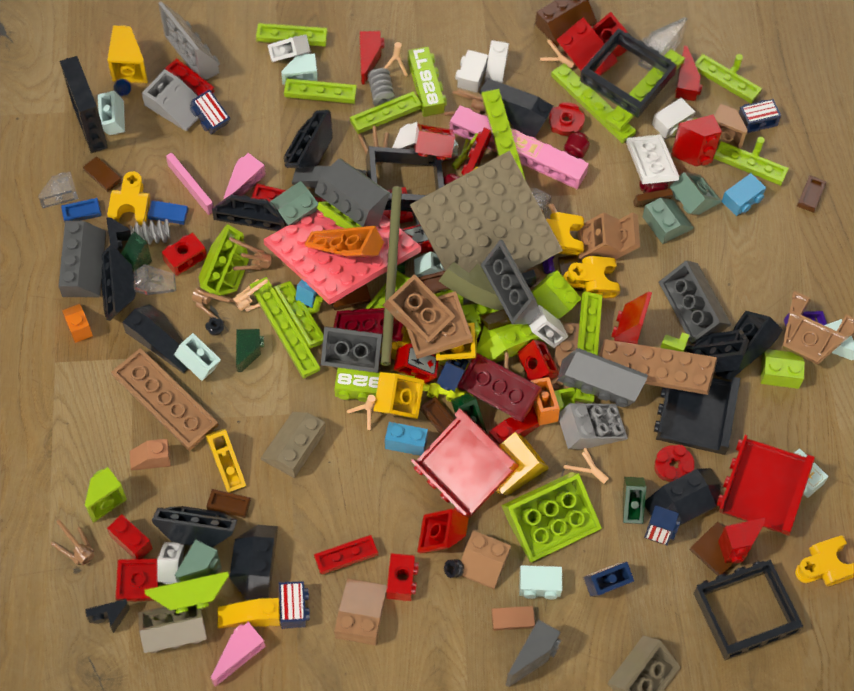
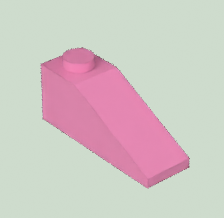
(245, 175)
(240, 648)

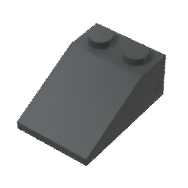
(536, 651)

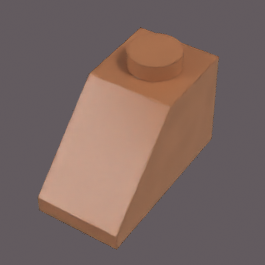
(150, 455)

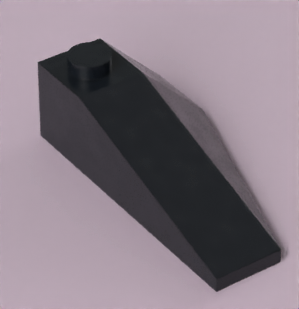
(522, 109)
(156, 333)
(761, 333)

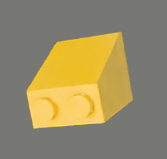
(125, 56)
(529, 460)

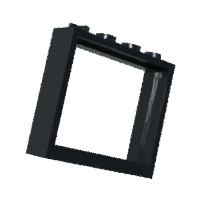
(614, 93)
(84, 104)
(402, 156)
(742, 574)

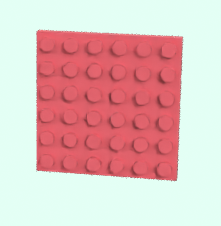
(331, 273)

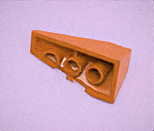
(347, 241)

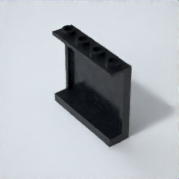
(699, 418)

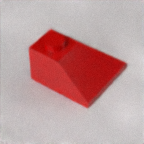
(442, 530)

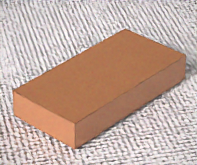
(513, 618)

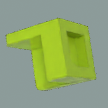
(674, 343)
(564, 397)

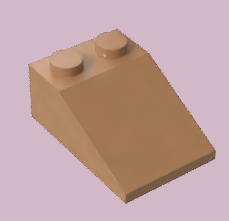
(419, 309)
(360, 612)

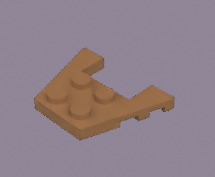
(811, 338)

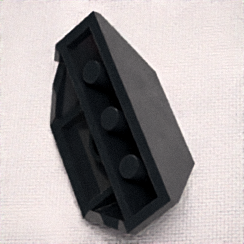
(310, 141)
(248, 212)
(117, 282)
(726, 346)
(687, 495)
(189, 524)
(254, 562)

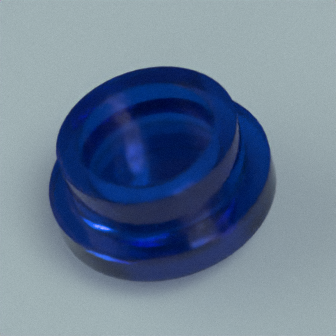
(122, 87)

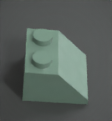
(694, 193)
(295, 203)
(666, 219)
(199, 563)

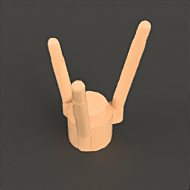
(243, 299)

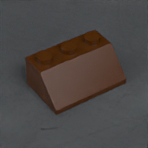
(561, 16)

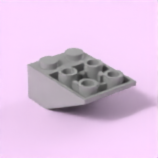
(171, 99)
(591, 425)

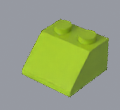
(555, 295)
(782, 369)
(103, 494)

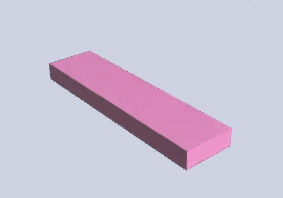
(191, 185)

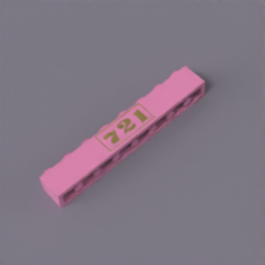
(531, 152)

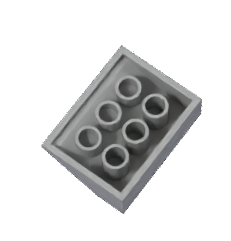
(188, 43)

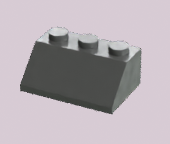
(352, 349)

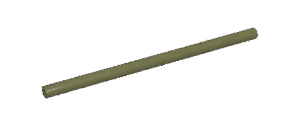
(391, 273)

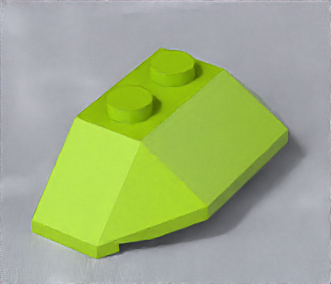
(217, 271)
(508, 338)
(189, 593)

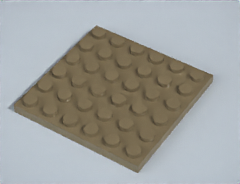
(479, 210)

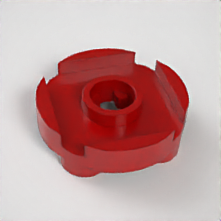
(563, 127)
(673, 453)

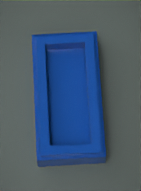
(81, 210)
(172, 212)

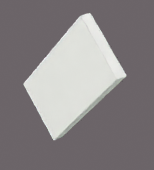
(652, 159)

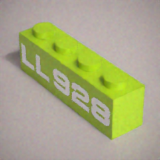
(426, 81)
(356, 384)

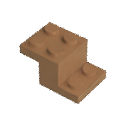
(610, 236)

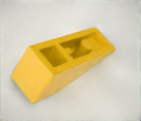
(225, 460)
(256, 612)

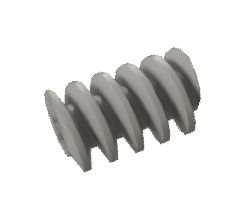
(380, 86)
(153, 232)

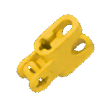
(130, 199)
(561, 226)
(591, 276)
(825, 564)

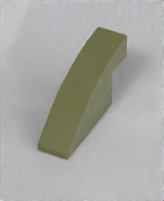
(471, 285)

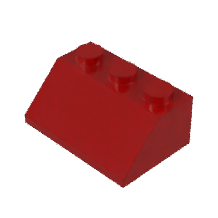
(697, 141)

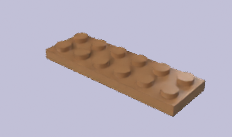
(663, 366)
(164, 399)

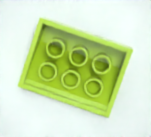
(552, 516)

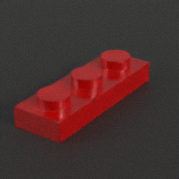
(189, 77)
(476, 154)
(345, 554)

